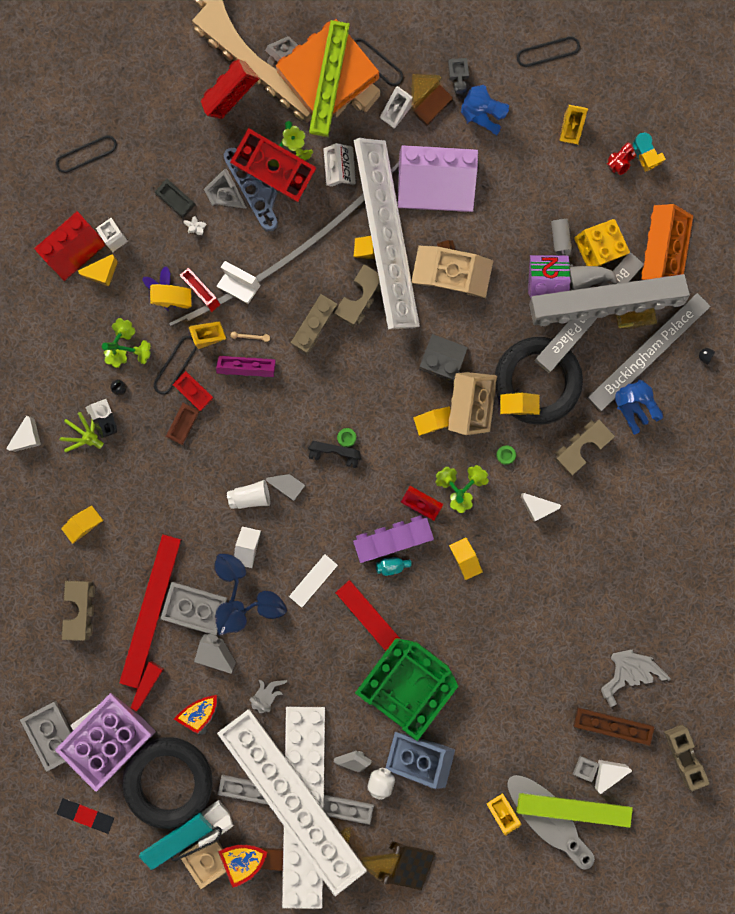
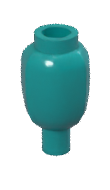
(391, 565)

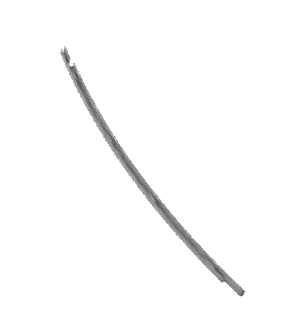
(285, 260)

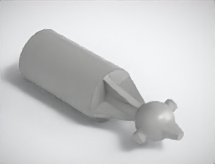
(561, 237)

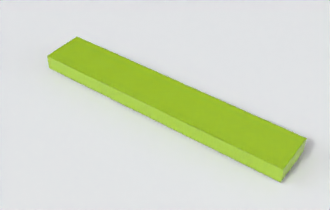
(329, 78)
(574, 810)

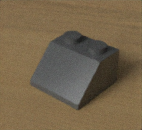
(443, 358)

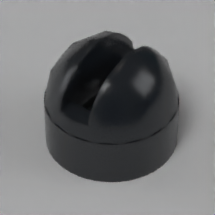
(706, 355)
(120, 390)

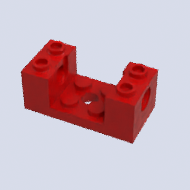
(253, 159)

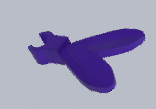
(165, 278)

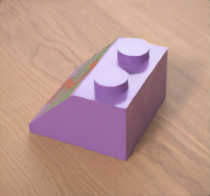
(548, 274)

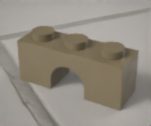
(352, 311)
(313, 324)
(595, 434)
(80, 627)
(687, 763)

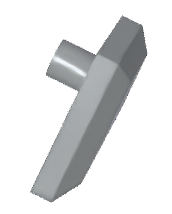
(354, 760)

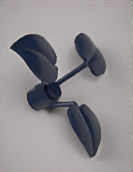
(230, 615)

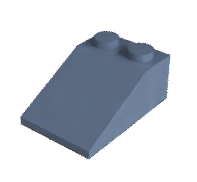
(420, 760)

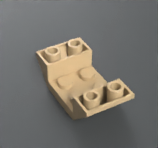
(452, 270)

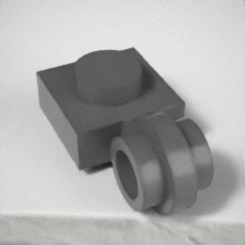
(457, 71)

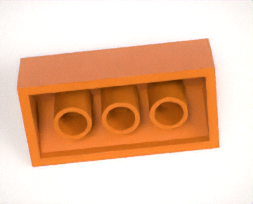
(667, 242)

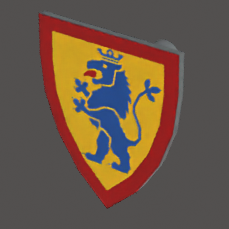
(198, 714)
(242, 863)

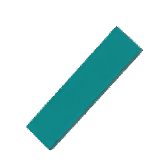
(175, 841)

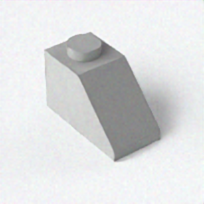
(215, 654)

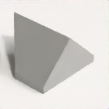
(224, 191)

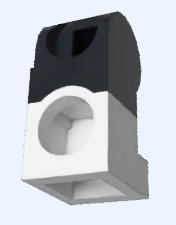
(102, 418)

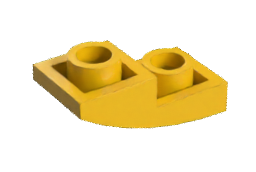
(170, 295)

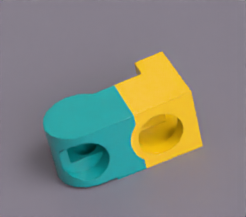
(646, 152)

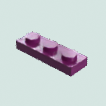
(246, 366)

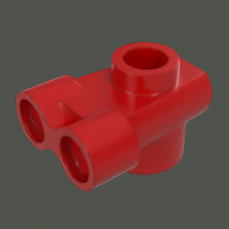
(619, 161)

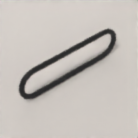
(545, 44)
(383, 57)
(88, 161)
(166, 364)
(201, 847)

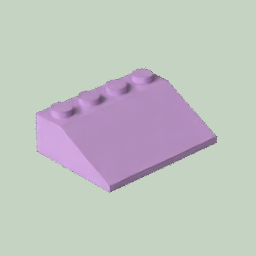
(437, 178)
(104, 741)

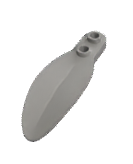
(554, 831)

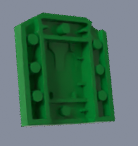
(409, 686)

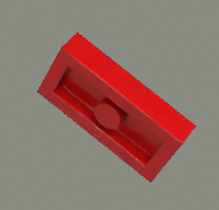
(193, 391)
(422, 503)

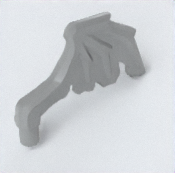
(633, 669)

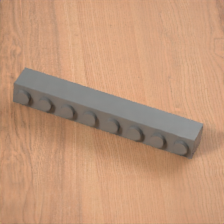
(609, 300)

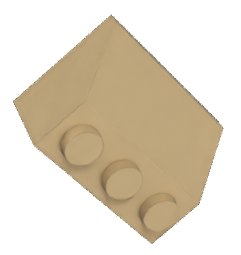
(472, 403)

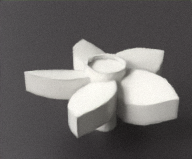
(195, 226)

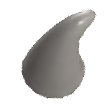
(587, 276)

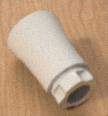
(249, 496)

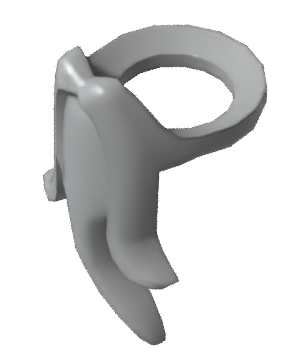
(264, 697)

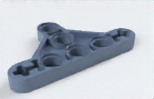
(263, 193)

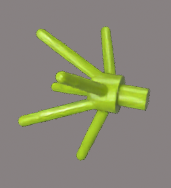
(88, 438)

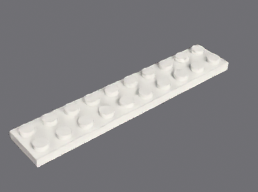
(386, 233)
(306, 755)
(292, 802)

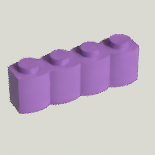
(394, 539)

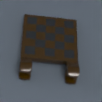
(410, 868)

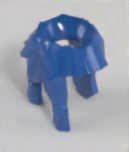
(478, 104)
(627, 401)

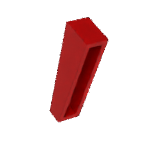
(200, 289)
(148, 680)

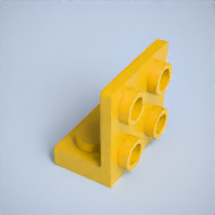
(601, 243)

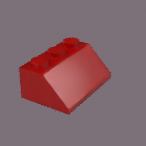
(229, 89)
(70, 246)

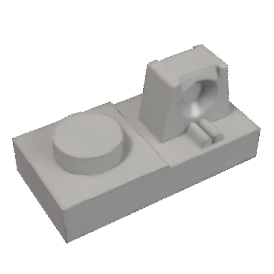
(280, 49)

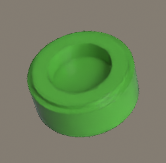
(346, 437)
(506, 455)

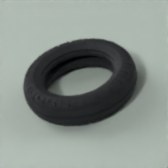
(571, 370)
(132, 782)

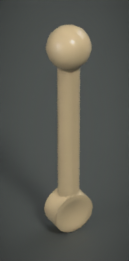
(265, 338)

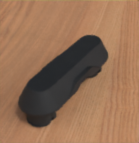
(317, 448)

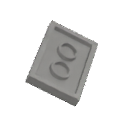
(192, 607)
(46, 731)

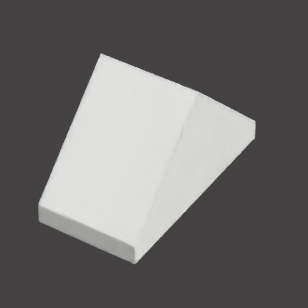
(397, 107)
(111, 235)
(26, 436)
(538, 507)
(247, 546)
(608, 774)

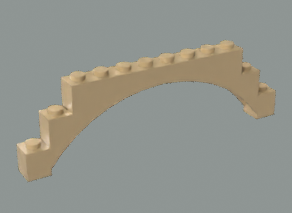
(221, 34)

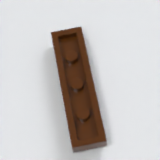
(613, 726)

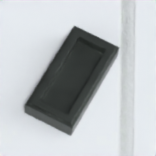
(175, 198)

